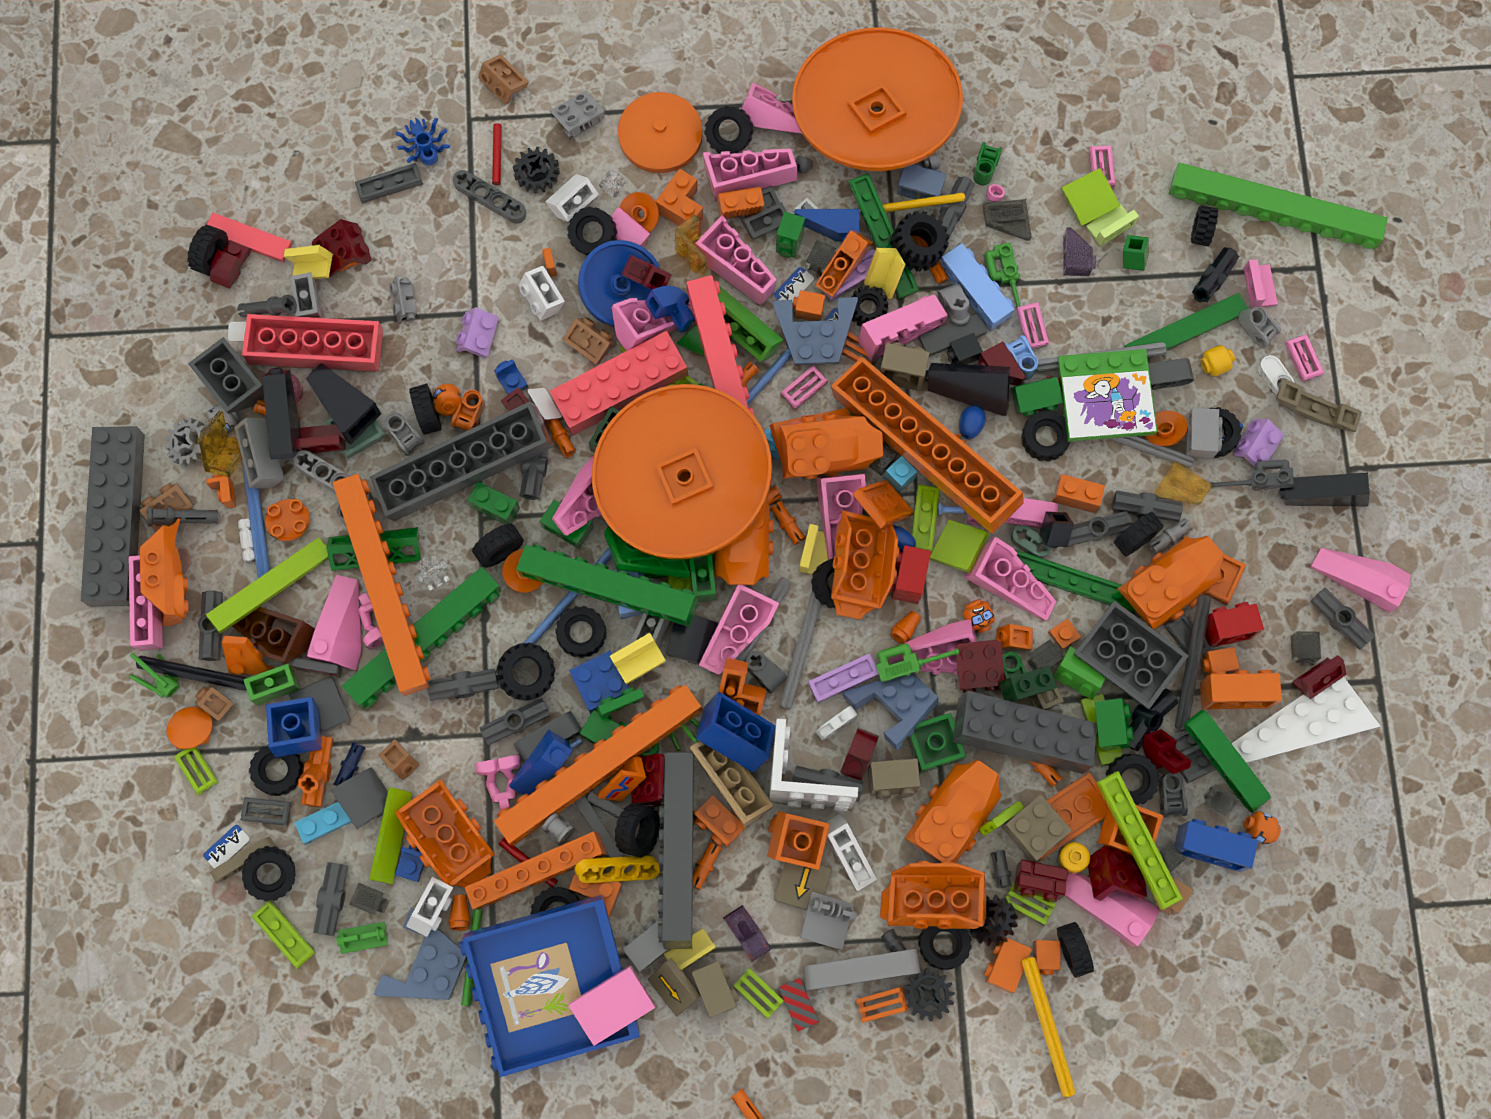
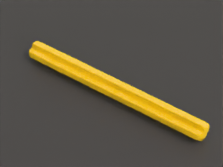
(1048, 1026)

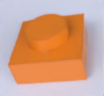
(1064, 634)

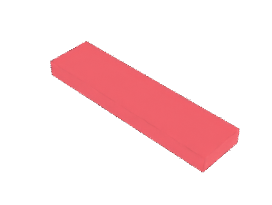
(255, 239)

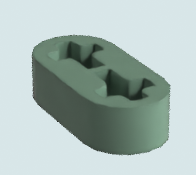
(1027, 546)

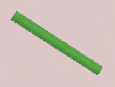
(468, 983)

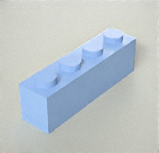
(979, 289)

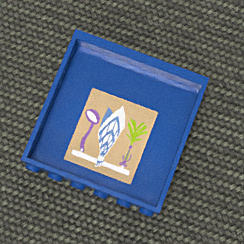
(531, 973)

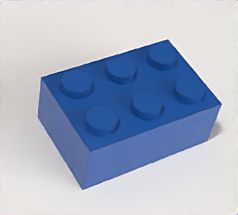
(736, 732)
(1216, 845)

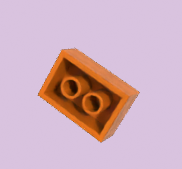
(1240, 690)

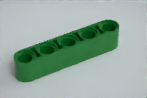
(1227, 760)

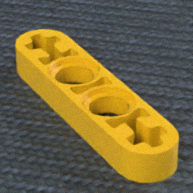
(586, 869)

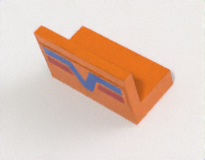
(624, 781)

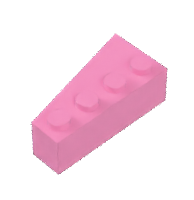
(749, 169)
(735, 261)
(901, 325)

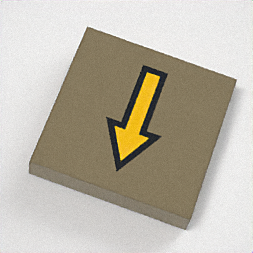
(798, 883)
(674, 987)

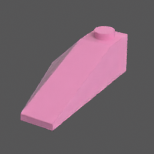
(767, 111)
(637, 324)
(835, 495)
(579, 502)
(1007, 577)
(1369, 578)
(740, 623)
(339, 627)
(940, 642)
(1119, 912)

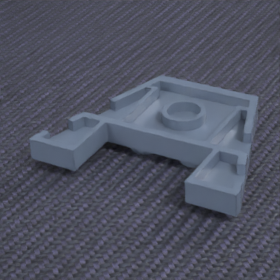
(816, 340)
(903, 697)
(432, 973)

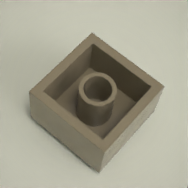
(904, 365)
(893, 778)
(1036, 828)
(714, 989)

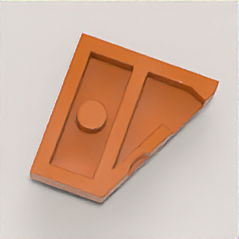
(243, 657)

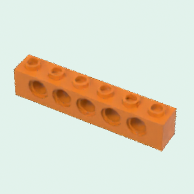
(534, 871)

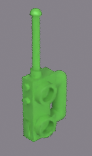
(1009, 268)
(910, 664)

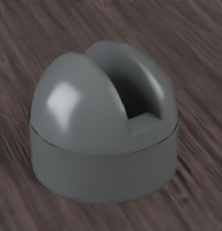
(803, 164)

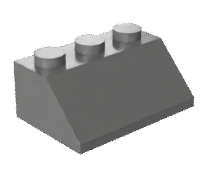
(227, 377)

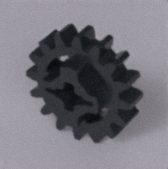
(537, 172)
(1004, 919)
(935, 987)

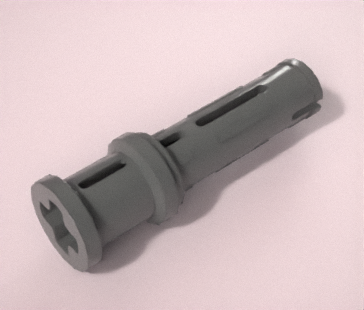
(273, 306)
(170, 516)

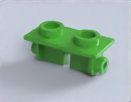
(362, 937)

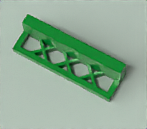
(394, 538)

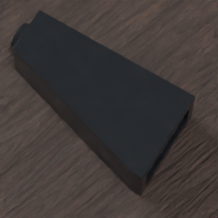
(971, 384)
(345, 404)
(281, 413)
(1328, 490)

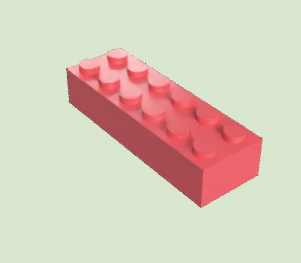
(312, 341)
(618, 382)

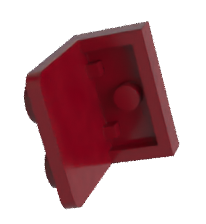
(345, 243)
(979, 665)
(650, 790)
(1115, 871)

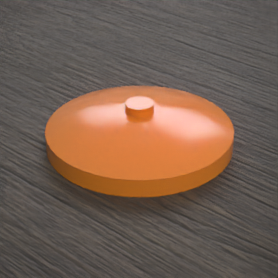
(660, 132)

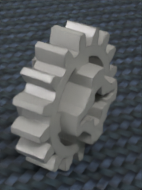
(184, 442)

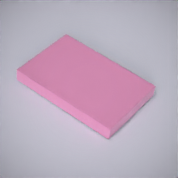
(611, 1005)

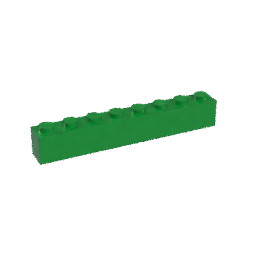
(607, 585)
(432, 632)

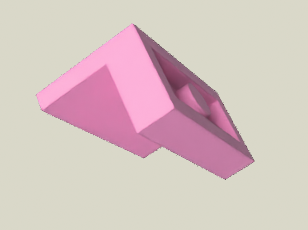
(1260, 284)

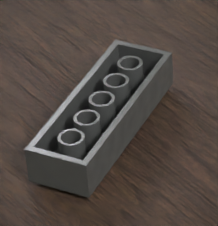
(1025, 732)

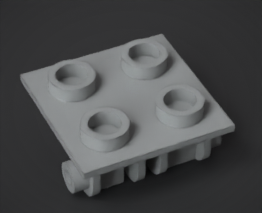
(577, 112)
(827, 920)

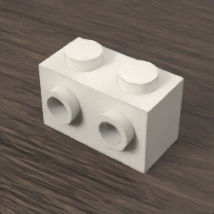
(572, 197)
(541, 293)
(429, 907)

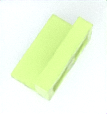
(1112, 224)

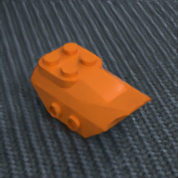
(828, 445)
(748, 556)
(862, 565)
(162, 575)
(1174, 580)
(955, 812)
(446, 836)
(935, 895)

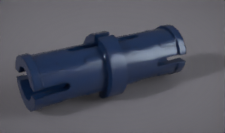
(350, 763)

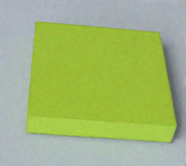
(959, 546)

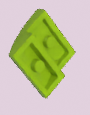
(1090, 196)

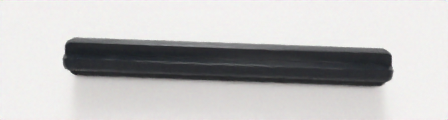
(194, 673)

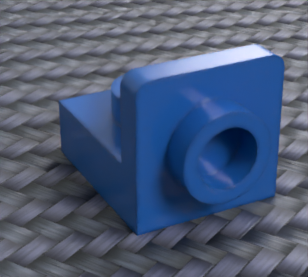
(510, 377)
(410, 864)

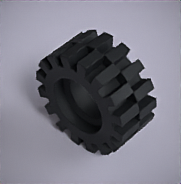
(1204, 225)
(873, 295)

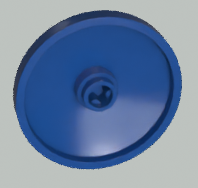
(601, 278)

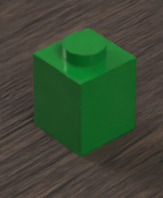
(1135, 252)

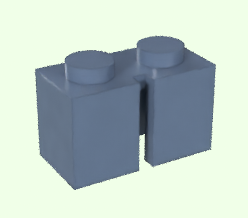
(920, 180)

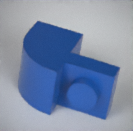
(672, 302)

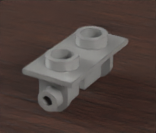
(400, 291)

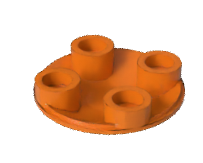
(287, 519)
(189, 728)

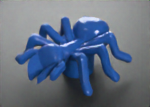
(423, 142)

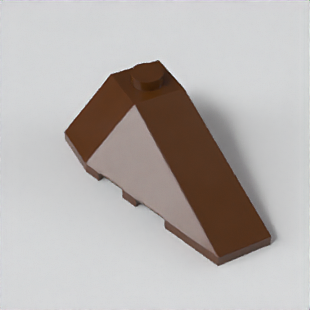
(276, 634)

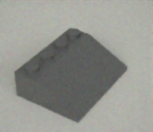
(1131, 654)

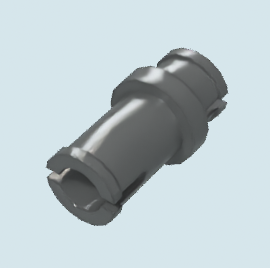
(1001, 871)
(893, 941)

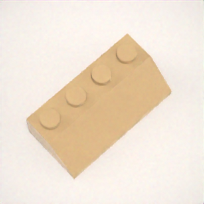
(733, 783)

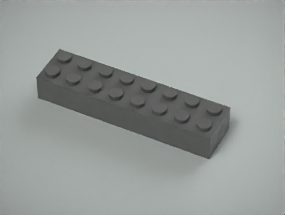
(461, 461)
(112, 514)
(677, 856)

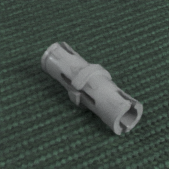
(1170, 536)

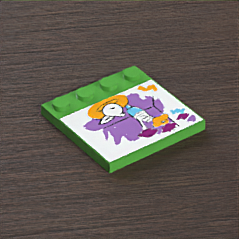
(1107, 395)

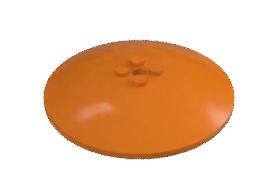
(883, 70)
(672, 434)

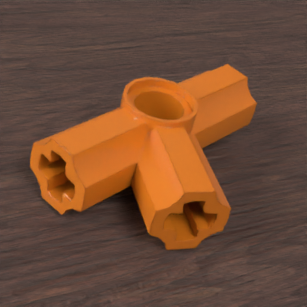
(316, 774)

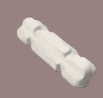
(246, 540)

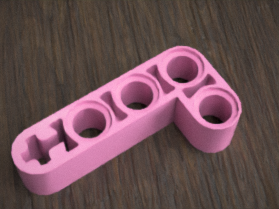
(1029, 514)

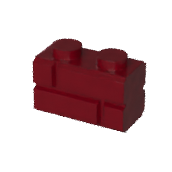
(1040, 880)

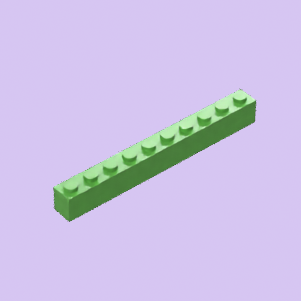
(1278, 206)

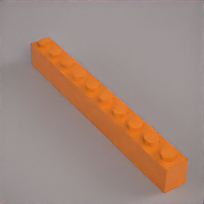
(381, 584)
(598, 764)

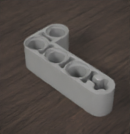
(313, 473)

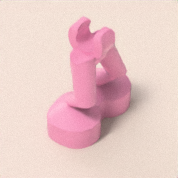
(373, 638)
(490, 768)

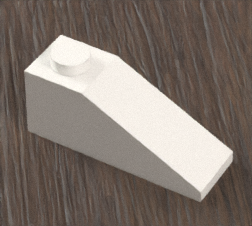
(849, 853)

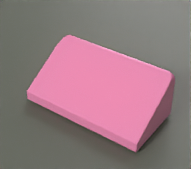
(629, 229)

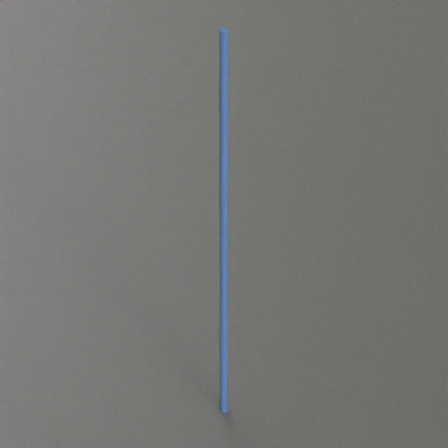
(569, 598)

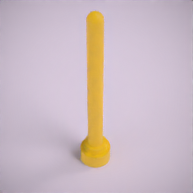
(924, 202)

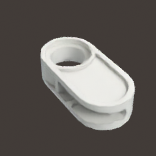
(1272, 371)
(836, 723)

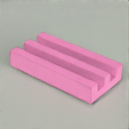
(1100, 149)
(1024, 328)
(1297, 362)
(790, 399)

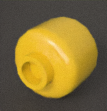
(1217, 360)
(1073, 857)

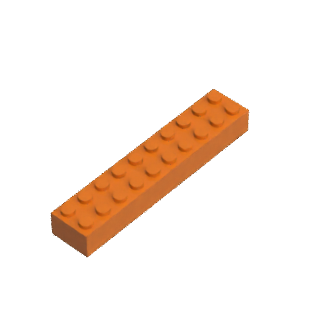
(928, 445)

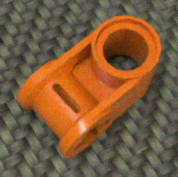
(468, 416)

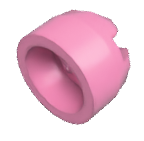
(994, 188)

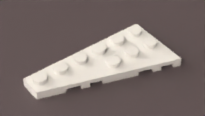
(1308, 722)

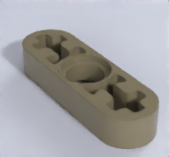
(236, 863)

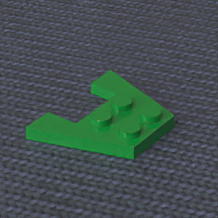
(631, 559)

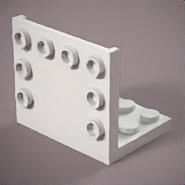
(803, 793)

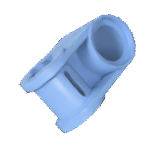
(1023, 354)

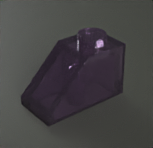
(1077, 255)
(747, 933)

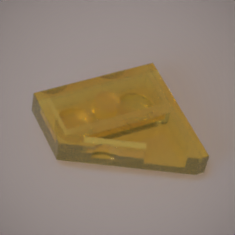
(1183, 485)

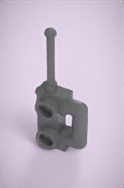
(1262, 480)

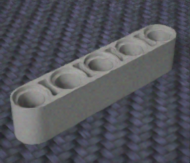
(861, 969)

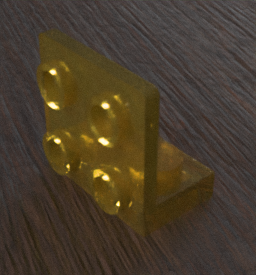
(685, 238)
(218, 451)

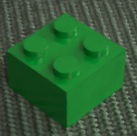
(934, 743)

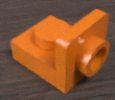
(226, 492)
(1015, 637)

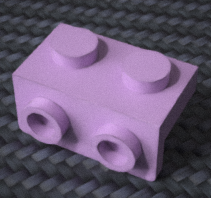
(477, 332)
(1258, 441)

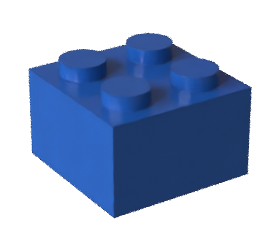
(598, 680)
(293, 727)

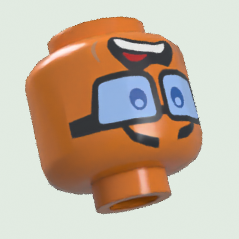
(447, 399)
(980, 615)
(1262, 827)

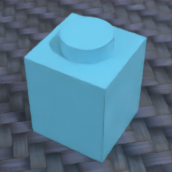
(900, 474)

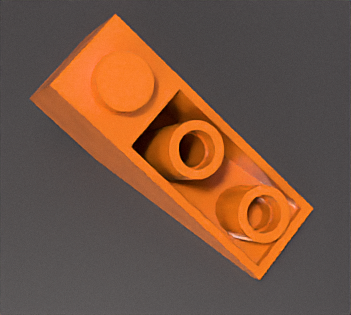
(844, 262)

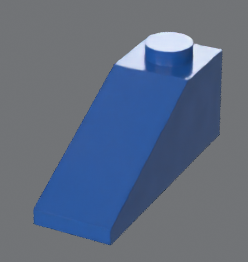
(831, 222)
(542, 763)

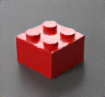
(911, 574)
(1233, 624)

